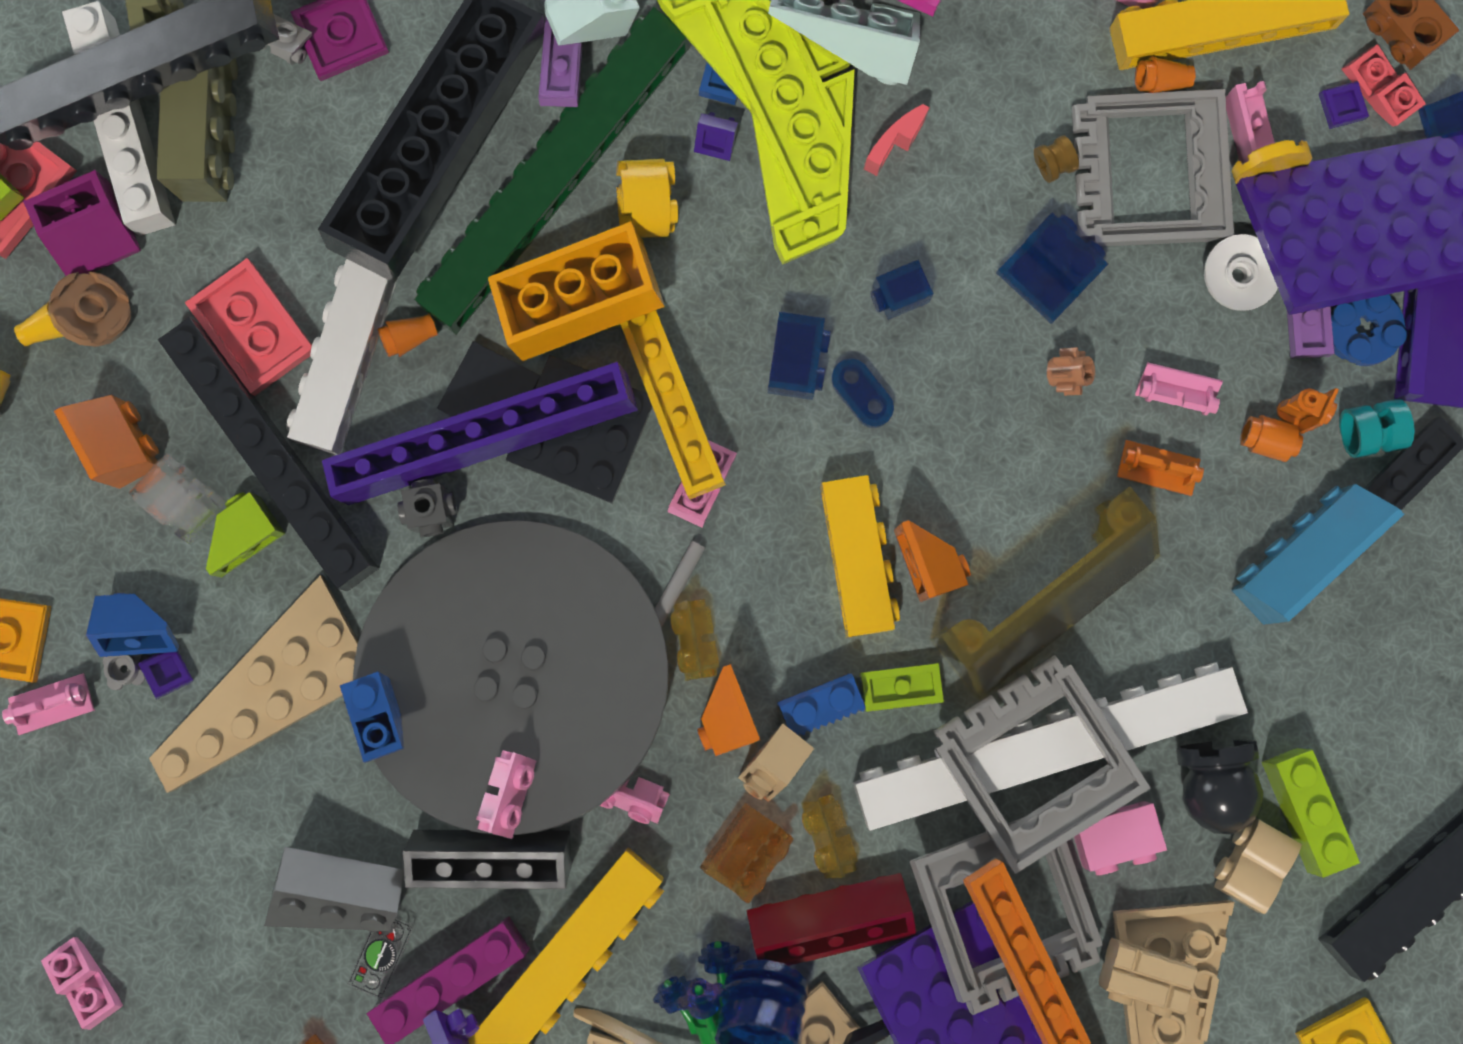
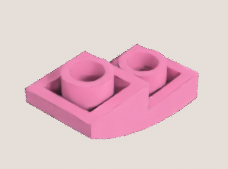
(698, 508)
(82, 981)

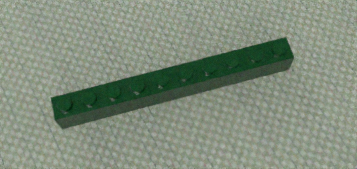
(553, 170)

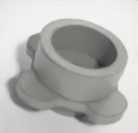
(116, 678)

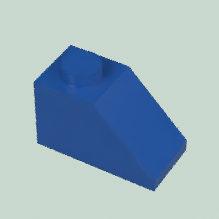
(127, 626)

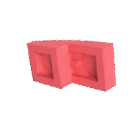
(900, 133)

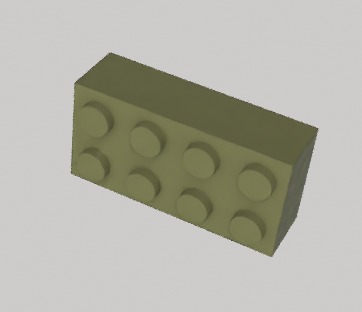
(198, 136)

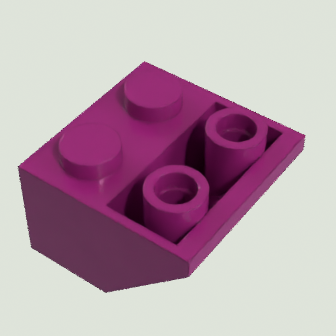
(82, 224)

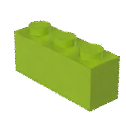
(1310, 812)

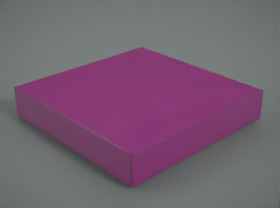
(341, 35)

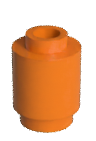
(1271, 438)

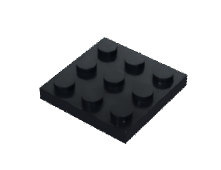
(591, 457)

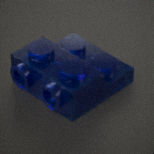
(1053, 266)

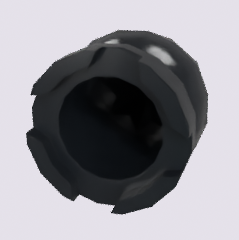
(1221, 786)

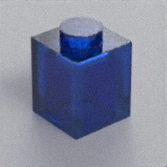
(901, 290)

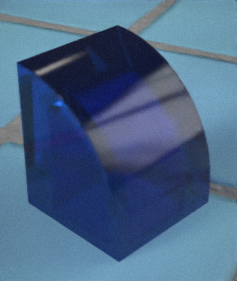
(1443, 117)

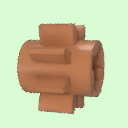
(1070, 371)

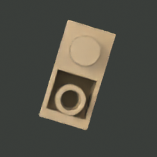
(775, 764)

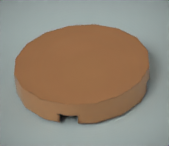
(89, 309)

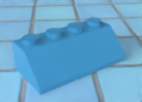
(1314, 553)

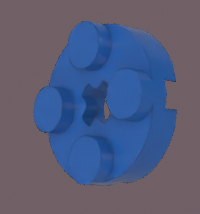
(1386, 335)

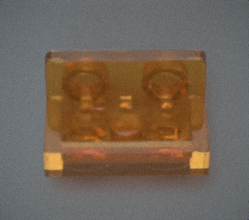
(747, 853)

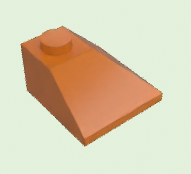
(931, 562)
(727, 717)

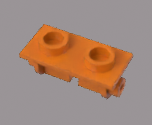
(1308, 409)
(1159, 468)

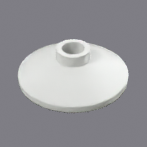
(1245, 254)

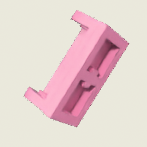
(1248, 119)

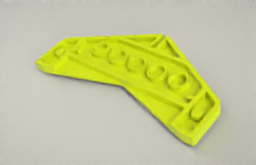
(796, 117)

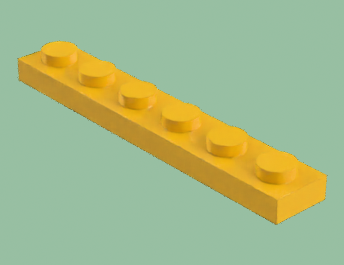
(673, 405)

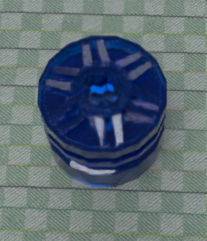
(762, 1004)

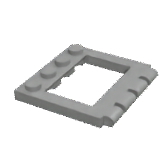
(1206, 161)
(1068, 812)
(978, 985)

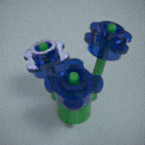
(698, 998)

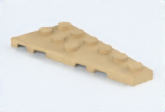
(273, 686)
(1187, 933)

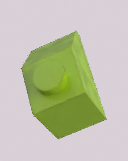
(241, 533)

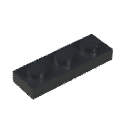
(1417, 464)

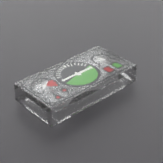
(381, 958)

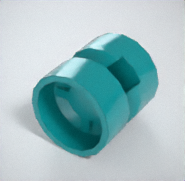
(1383, 427)

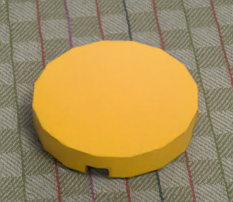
(1273, 158)

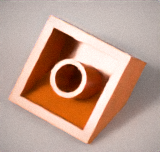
(108, 440)

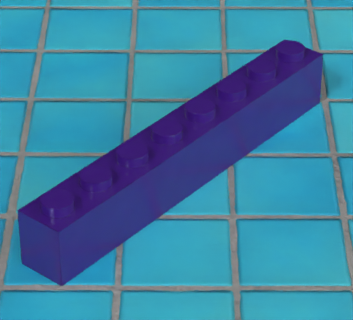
(480, 434)

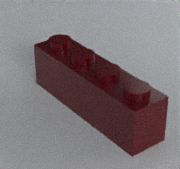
(832, 921)

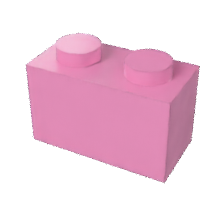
(1121, 837)

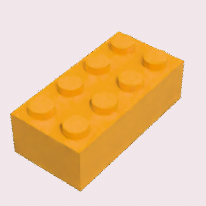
(575, 291)

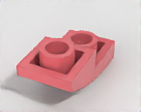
(1389, 94)

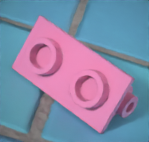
(1179, 388)
(49, 704)
(513, 776)
(640, 801)

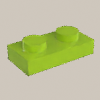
(901, 687)

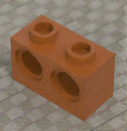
(1416, 17)

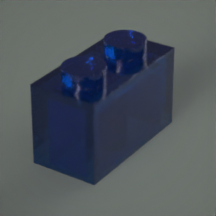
(797, 356)

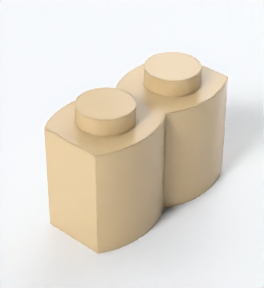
(1256, 866)

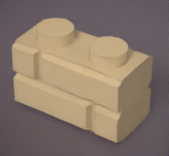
(1147, 977)

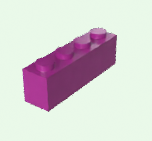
(448, 981)

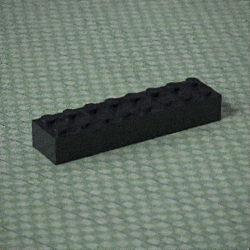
(432, 135)

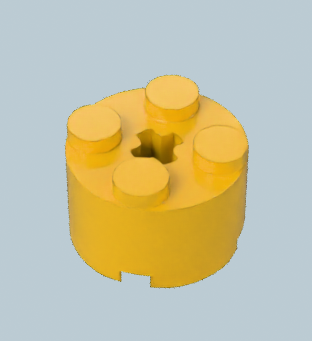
(646, 195)

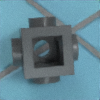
(440, 511)

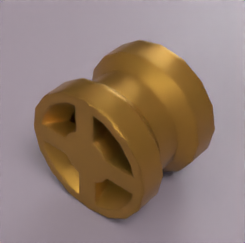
(1056, 158)

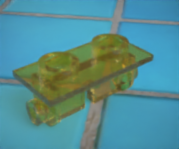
(690, 622)
(833, 854)

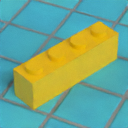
(858, 556)

